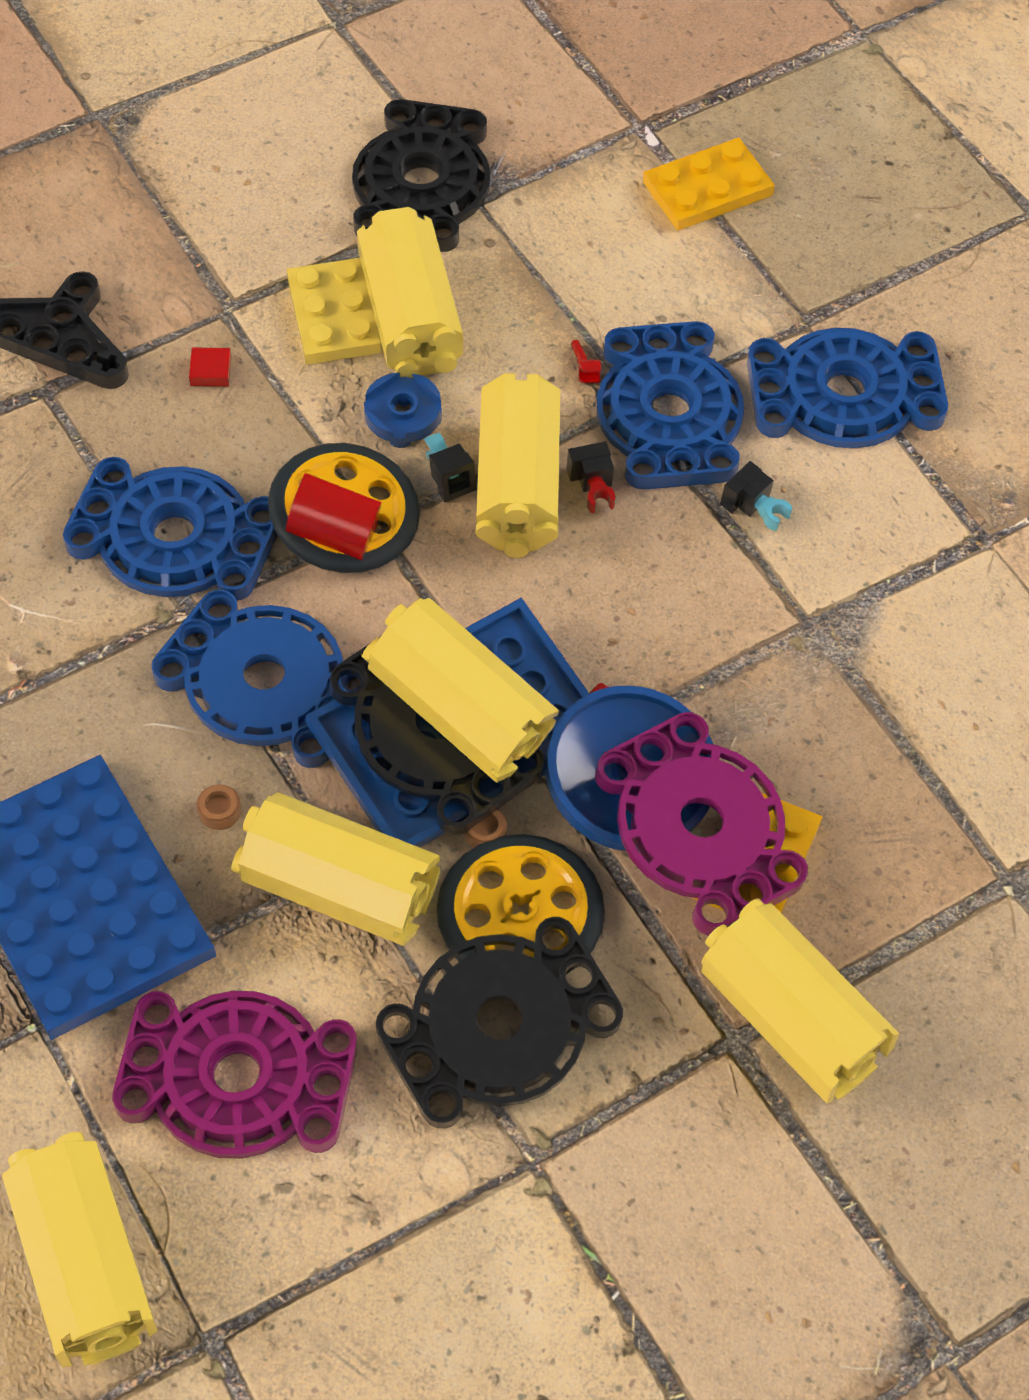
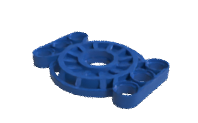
(877, 363)
(660, 439)
(148, 499)
(231, 647)

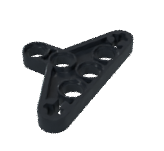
(78, 333)

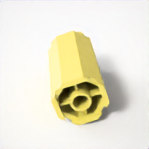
(410, 293)
(518, 464)
(460, 687)
(337, 867)
(797, 1000)
(78, 1250)

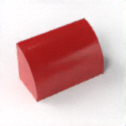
(333, 516)

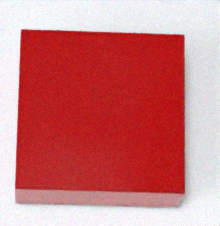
(210, 366)

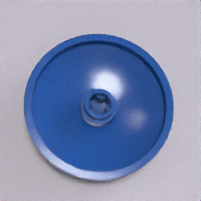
(590, 730)

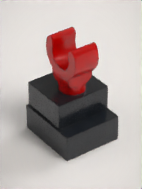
(594, 470)

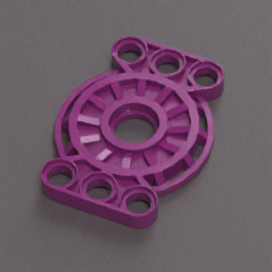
(691, 864)
(226, 1025)

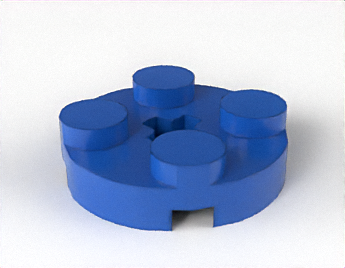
(406, 426)

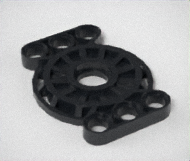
(416, 144)
(427, 764)
(469, 1057)

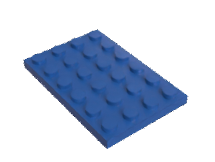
(524, 647)
(88, 900)

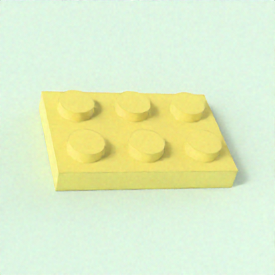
(333, 311)

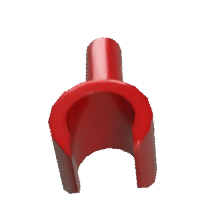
(587, 369)

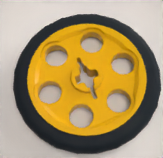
(372, 470)
(507, 857)

